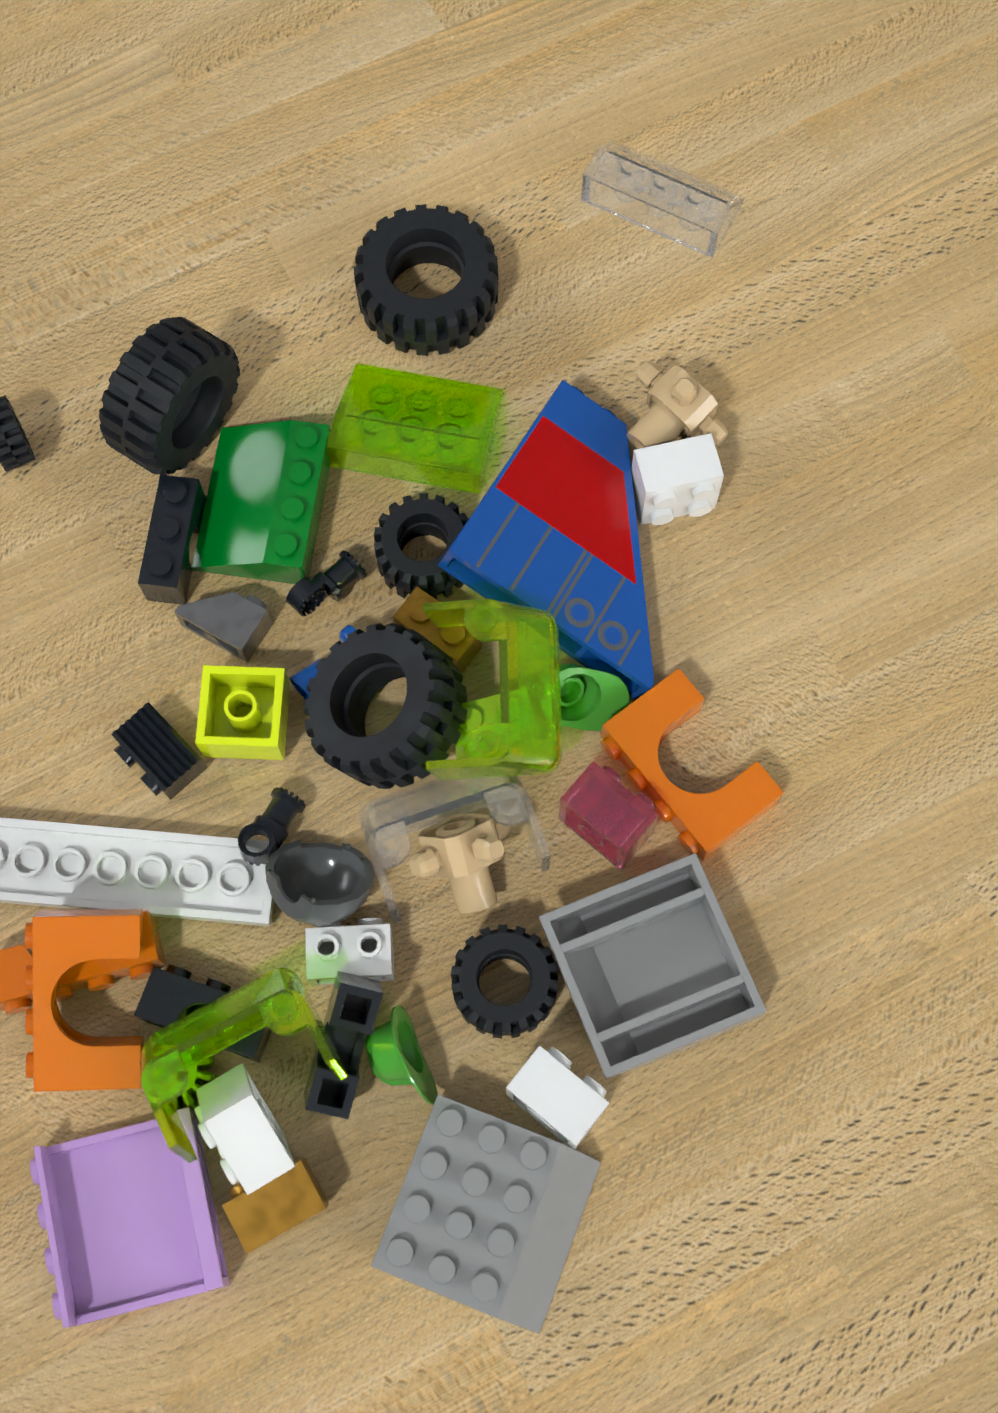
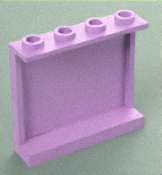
(127, 1222)

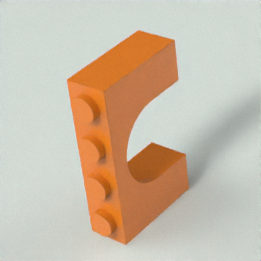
(702, 819)
(60, 1054)

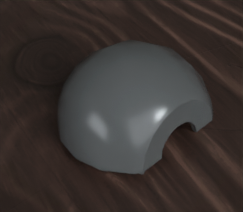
(319, 881)

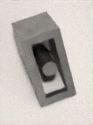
(228, 622)

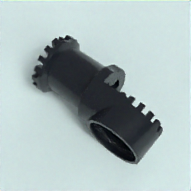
(333, 582)
(271, 824)

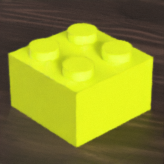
(243, 712)

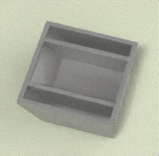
(652, 966)
(487, 1214)

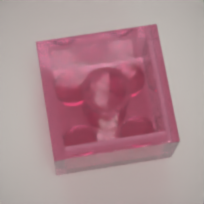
(608, 814)

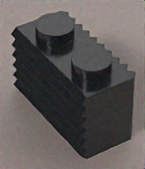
(158, 751)

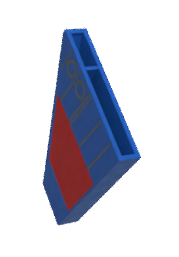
(566, 537)

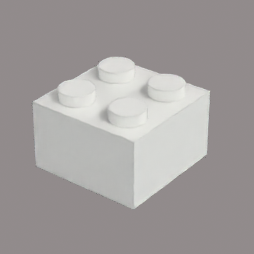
(676, 479)
(557, 1096)
(242, 1130)

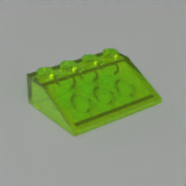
(415, 428)

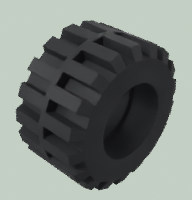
(410, 521)
(494, 946)

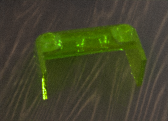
(530, 696)
(271, 1000)

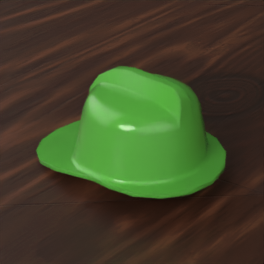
(590, 697)
(397, 1055)

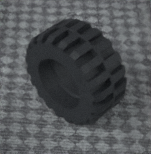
(417, 239)
(169, 395)
(350, 681)

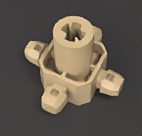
(676, 407)
(462, 852)

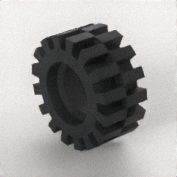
(14, 445)

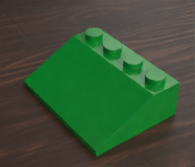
(264, 501)

